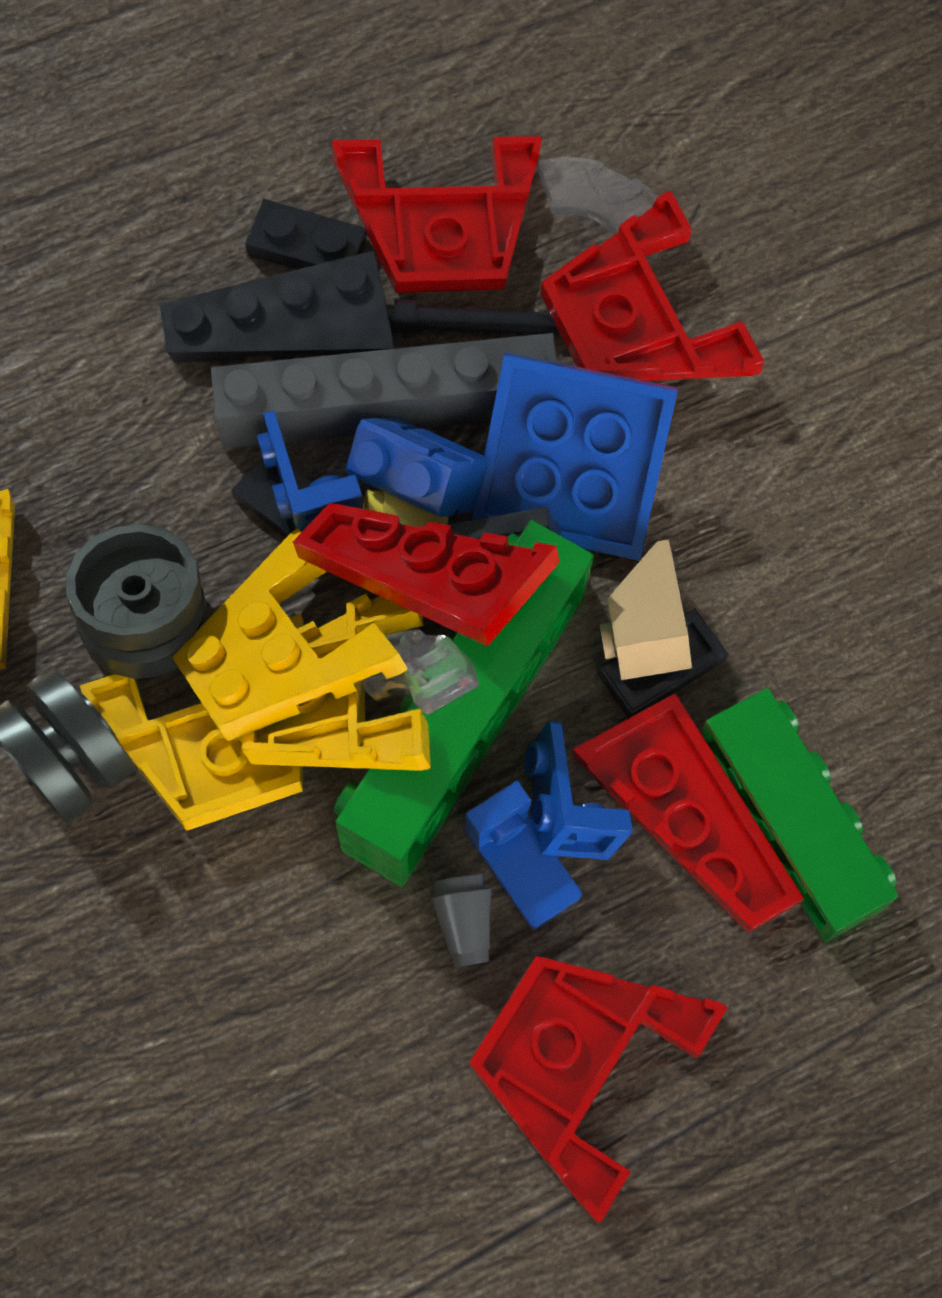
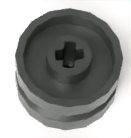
(135, 599)
(66, 738)

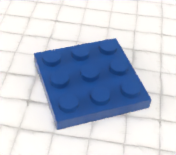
(578, 446)

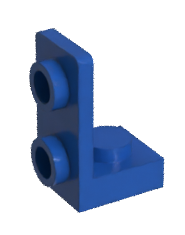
(308, 502)
(562, 827)
(512, 851)

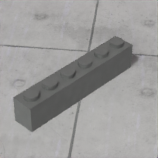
(335, 392)

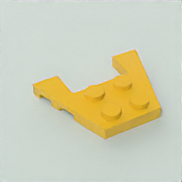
(256, 664)
(335, 730)
(188, 756)

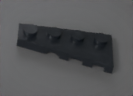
(289, 314)

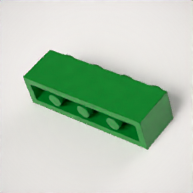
(800, 813)

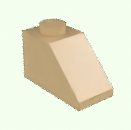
(648, 619)

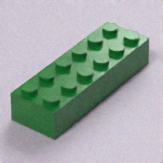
(399, 812)

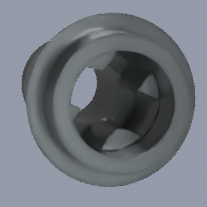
(464, 918)

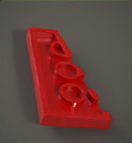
(428, 569)
(687, 803)

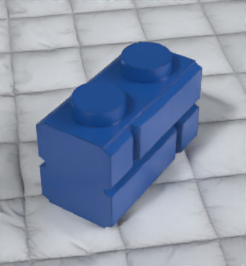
(417, 466)

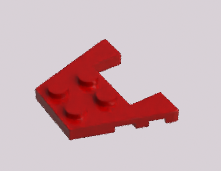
(441, 234)
(620, 317)
(558, 1049)

